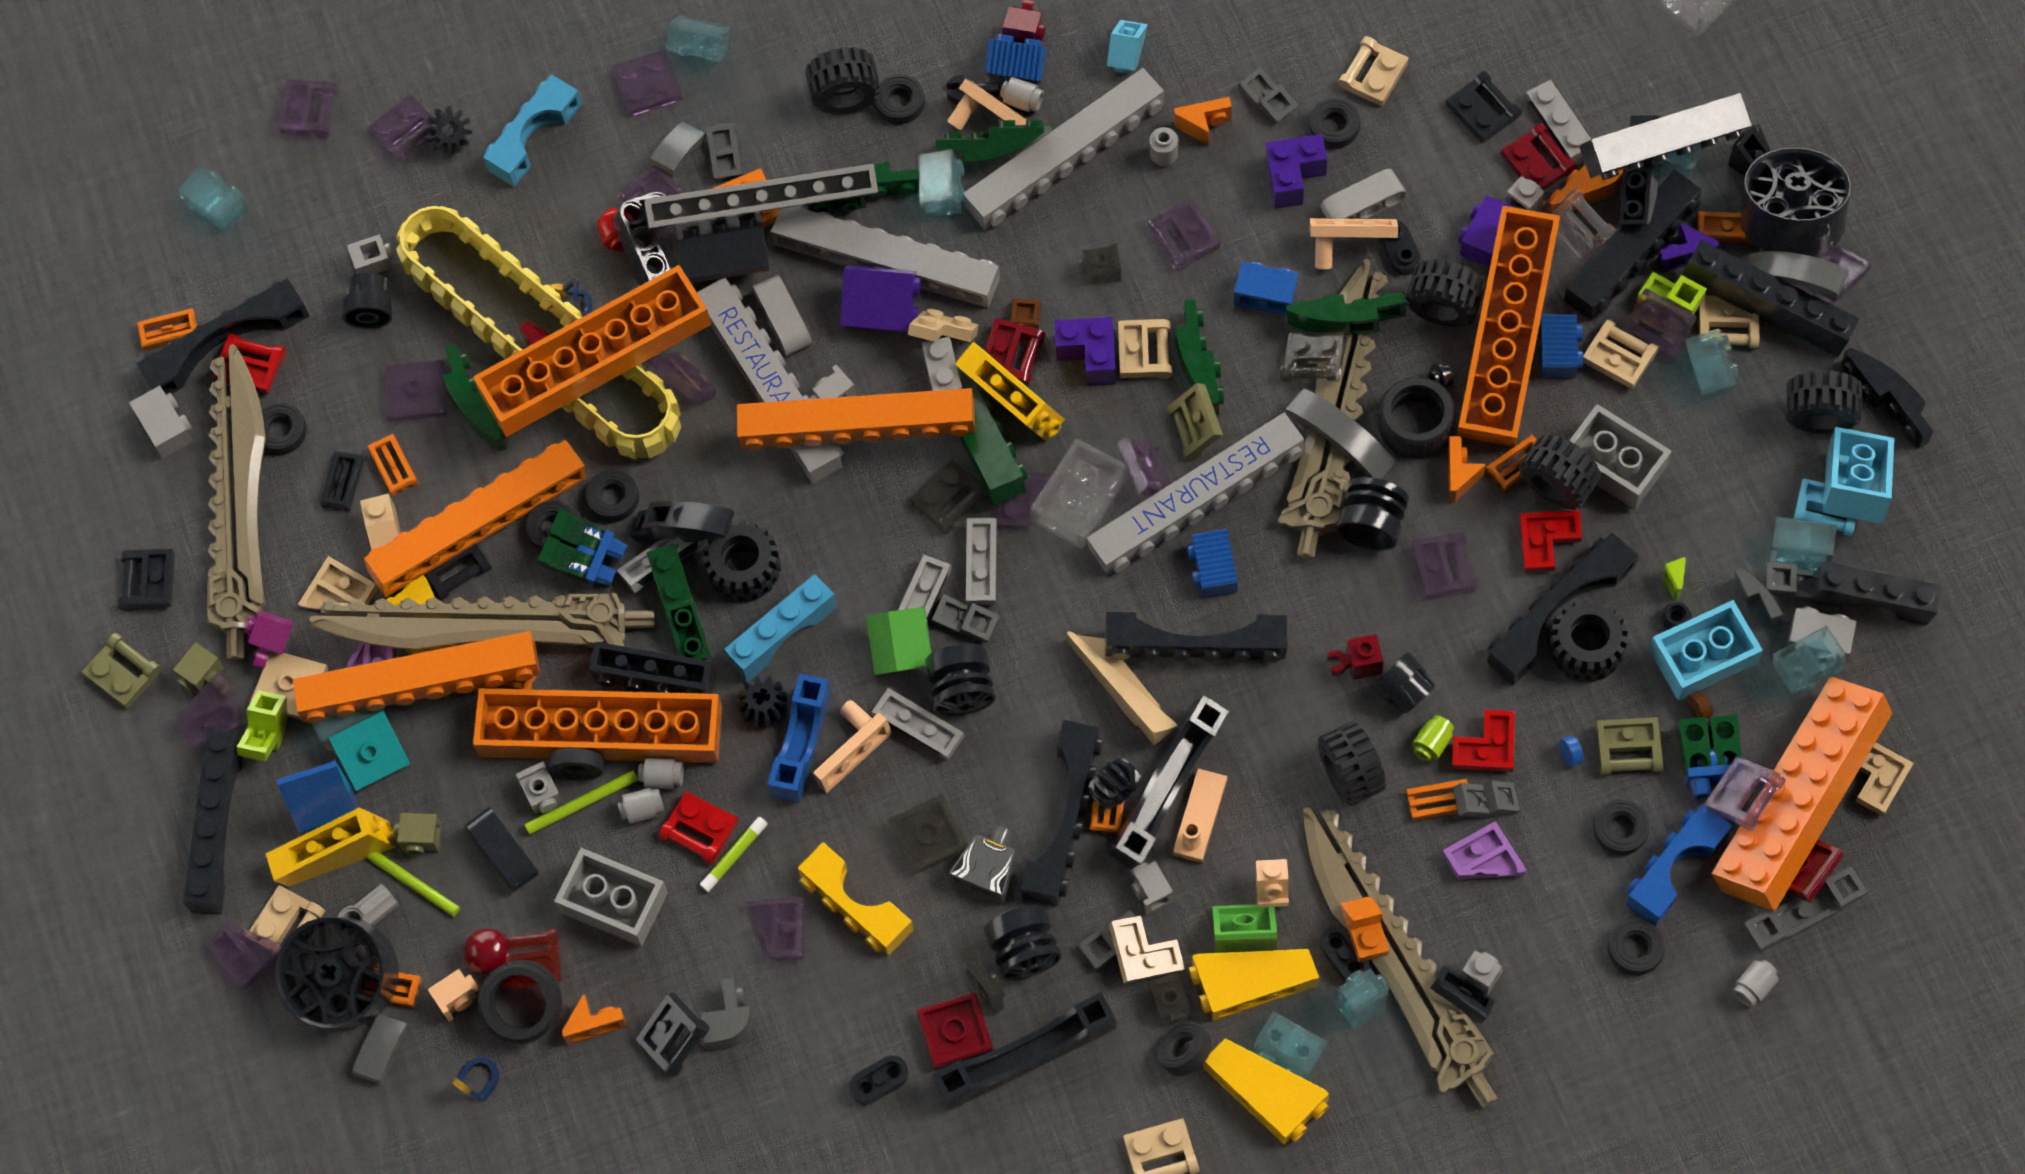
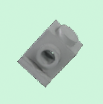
(1527, 194)
(371, 255)
(834, 386)
(536, 777)
(1151, 887)
(1482, 971)

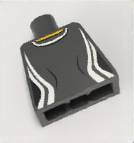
(986, 866)

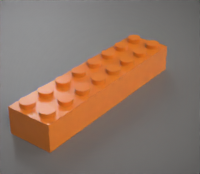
(1508, 326)
(592, 350)
(606, 722)
(1817, 774)

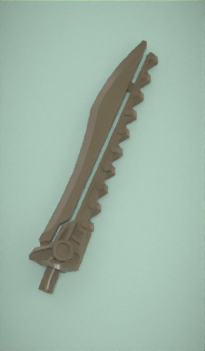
(1327, 490)
(226, 591)
(415, 626)
(1457, 1035)

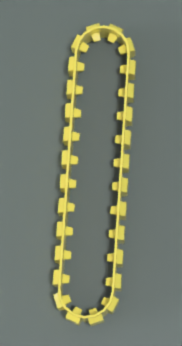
(441, 218)

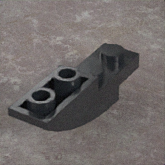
(1639, 187)
(1884, 385)
(683, 520)

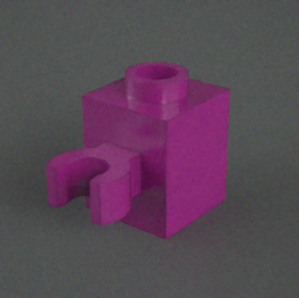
(267, 633)

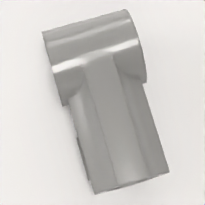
(371, 907)

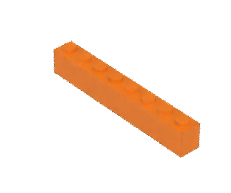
(856, 418)
(474, 517)
(416, 677)

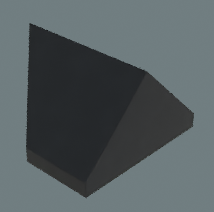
(1748, 148)

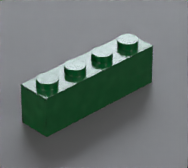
(992, 455)

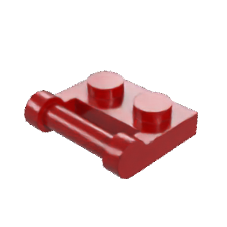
(262, 372)
(703, 819)

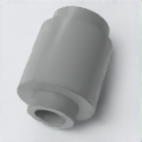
(1021, 95)
(1163, 146)
(661, 773)
(641, 805)
(1755, 982)

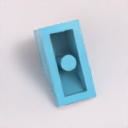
(1126, 45)

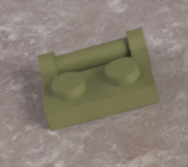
(1195, 421)
(116, 679)
(1628, 736)

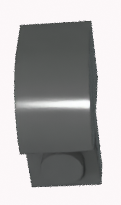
(730, 1025)

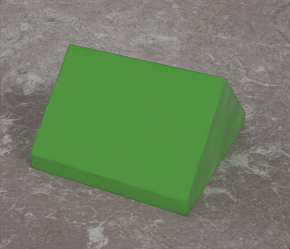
(898, 640)
(1244, 928)

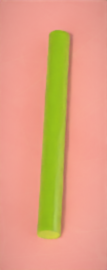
(581, 802)
(414, 883)

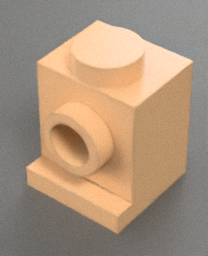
(1272, 883)
(454, 993)

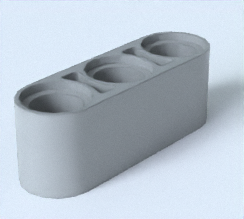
(1365, 197)
(782, 315)

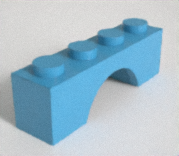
(552, 104)
(757, 645)

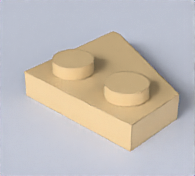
(339, 584)

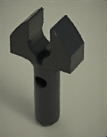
(957, 80)

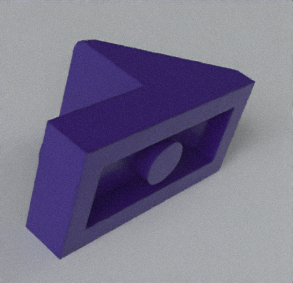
(1678, 256)

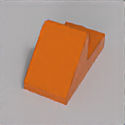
(1196, 117)
(1460, 473)
(1365, 928)
(585, 1026)

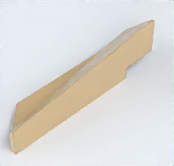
(1123, 687)

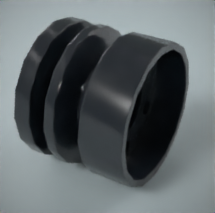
(1372, 513)
(960, 679)
(1022, 942)

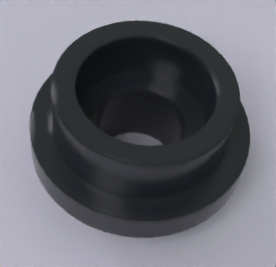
(1441, 374)
(1675, 609)

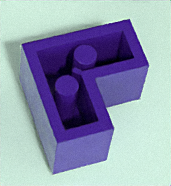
(1289, 163)
(1090, 341)

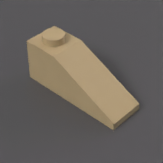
(380, 520)

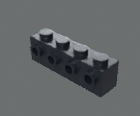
(650, 670)

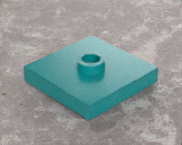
(369, 750)

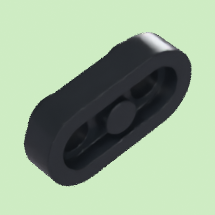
(1401, 246)
(1343, 956)
(877, 1078)

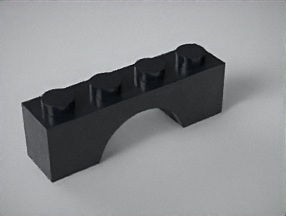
(1845, 585)

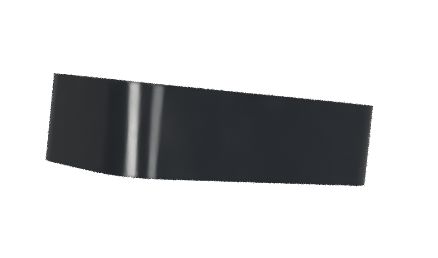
(629, 231)

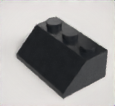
(722, 247)

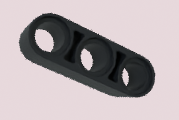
(501, 849)

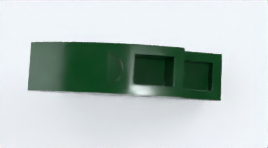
(999, 141)
(888, 183)
(1353, 318)
(1194, 358)
(470, 402)
(678, 602)

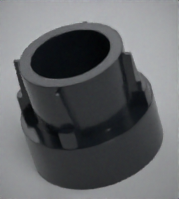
(367, 301)
(1404, 684)

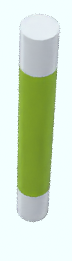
(733, 854)

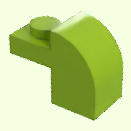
(1683, 293)
(266, 726)

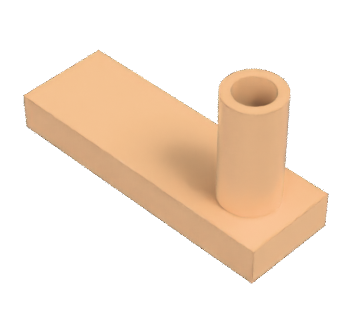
(971, 99)
(1326, 229)
(870, 735)
(1200, 815)

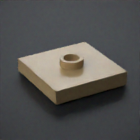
(279, 675)

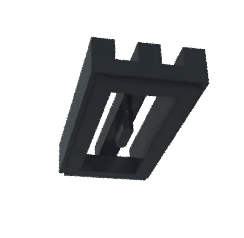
(353, 482)
(1462, 994)

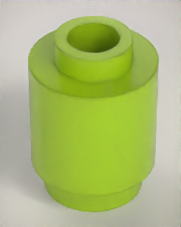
(1433, 738)

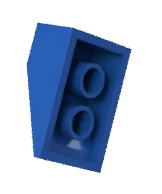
(317, 796)

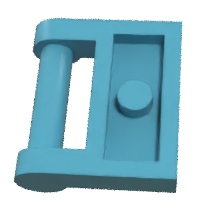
(1812, 498)

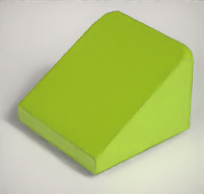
(1673, 577)

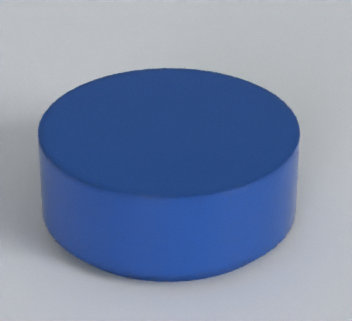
(1571, 751)

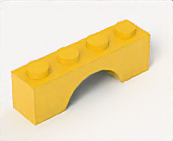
(881, 924)

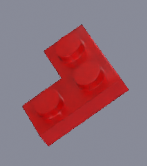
(1543, 530)
(1492, 751)

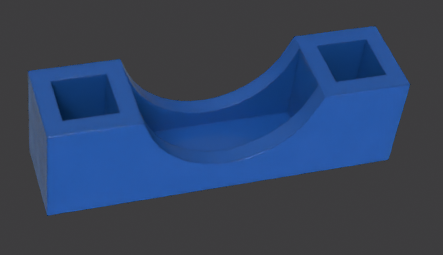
(805, 724)
(1700, 836)

